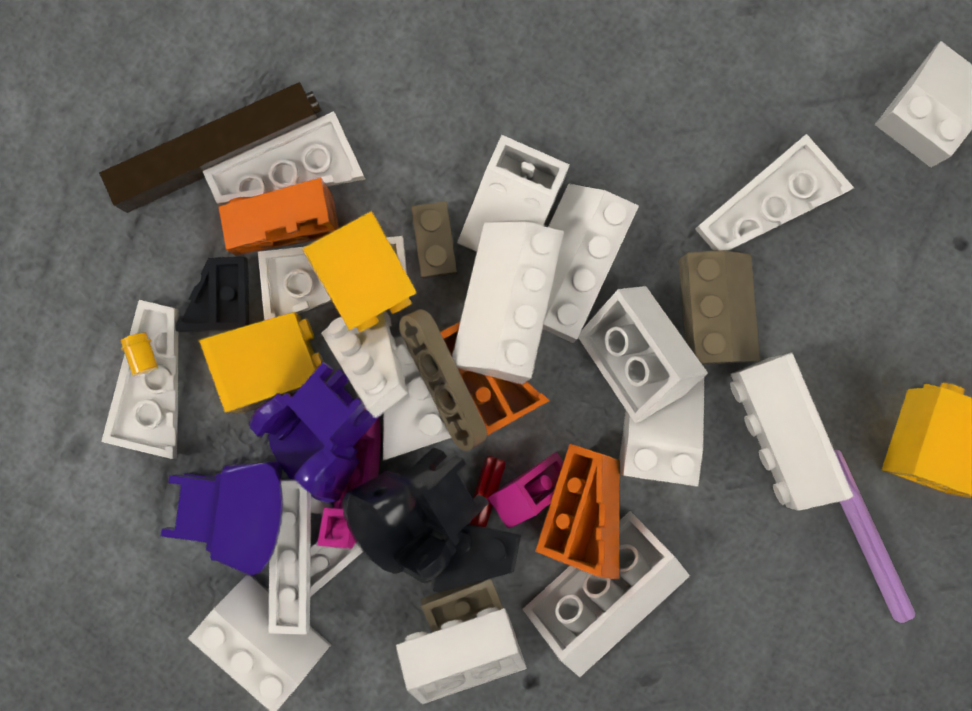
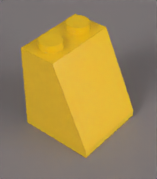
(360, 272)
(261, 361)
(934, 440)

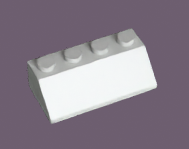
(592, 235)
(507, 300)
(789, 433)
(591, 614)

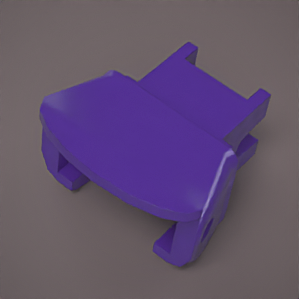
(316, 432)
(232, 513)

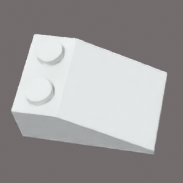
(933, 107)
(667, 442)

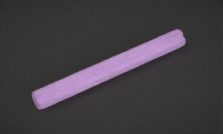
(874, 550)

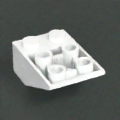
(515, 188)

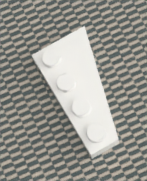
(292, 284)
(369, 362)
(146, 405)

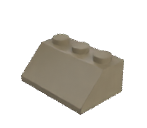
(719, 306)

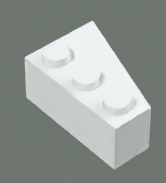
(414, 418)

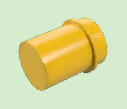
(139, 353)

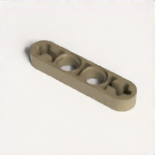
(461, 417)

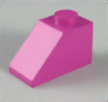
(528, 492)

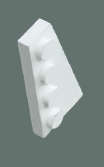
(287, 160)
(781, 192)

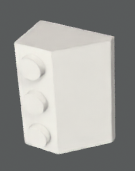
(640, 352)
(240, 643)
(460, 655)

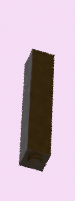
(186, 156)

